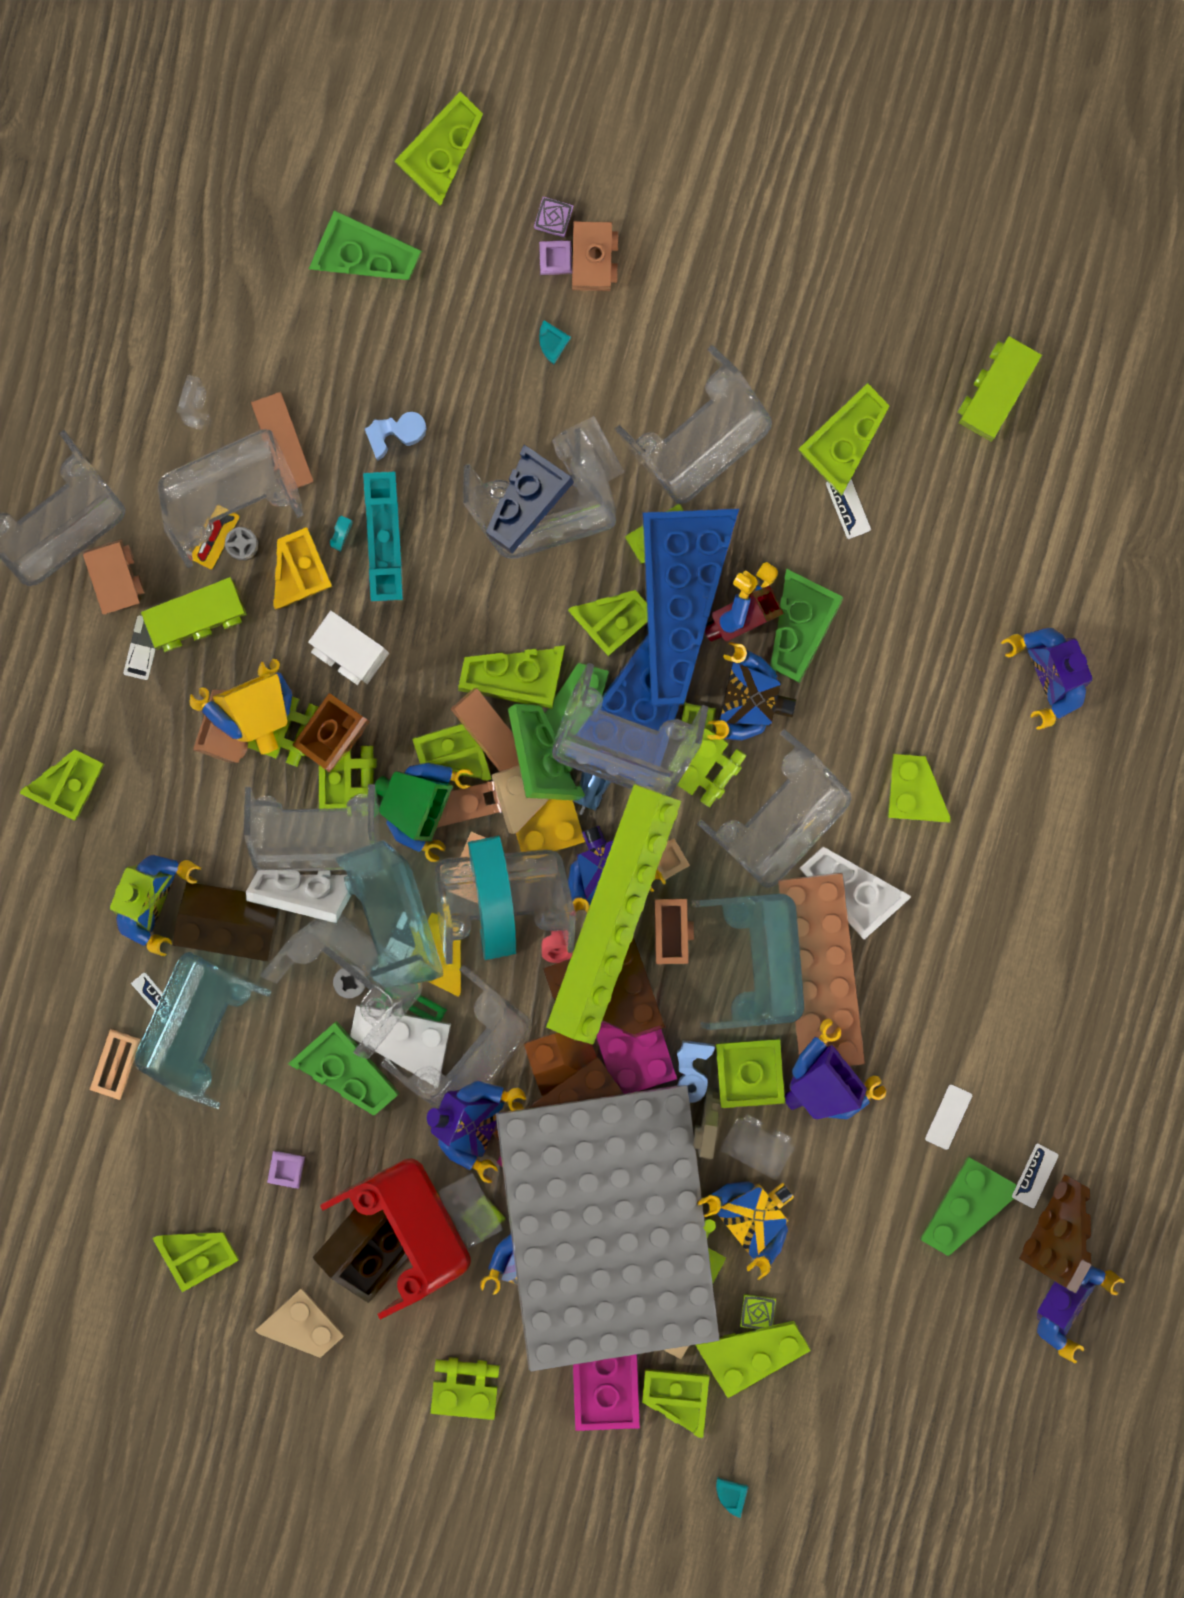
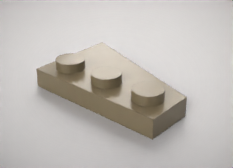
(706, 1133)

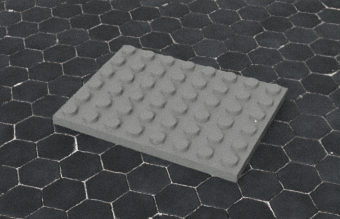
(607, 1227)

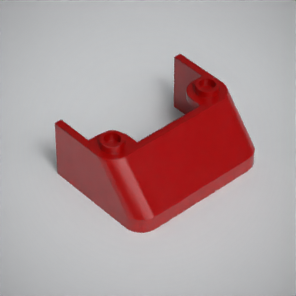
(419, 1224)

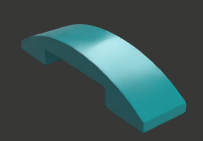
(383, 536)
(494, 897)

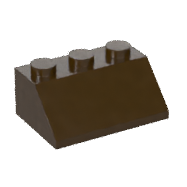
(225, 923)
(362, 1254)

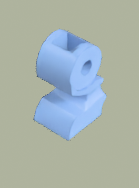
(408, 429)
(693, 1078)

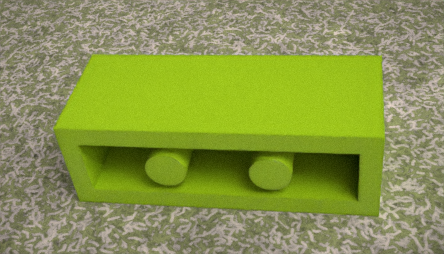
(998, 388)
(194, 615)

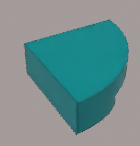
(552, 341)
(342, 530)
(731, 1495)

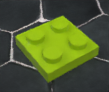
(750, 1073)

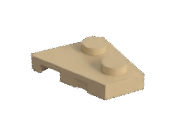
(512, 798)
(302, 1326)

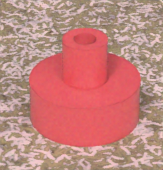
(554, 948)

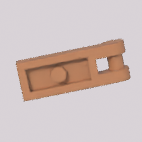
(469, 804)

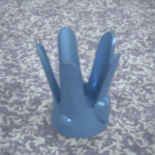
(593, 791)

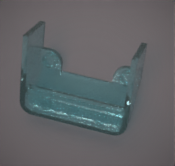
(393, 914)
(775, 960)
(187, 1023)

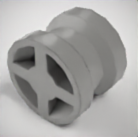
(236, 543)
(350, 982)

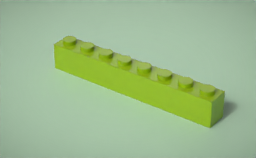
(613, 914)

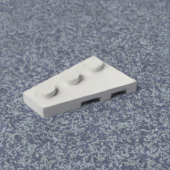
(310, 895)
(867, 896)
(411, 1043)

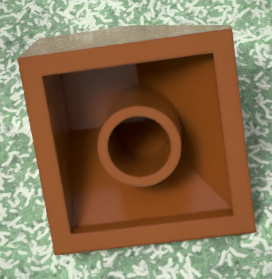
(331, 732)
(556, 1058)

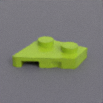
(612, 619)
(453, 749)
(66, 784)
(915, 791)
(195, 1256)
(678, 1397)

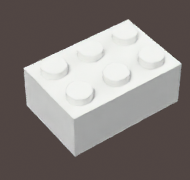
(348, 647)

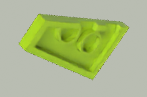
(440, 147)
(845, 437)
(515, 677)
(751, 1356)

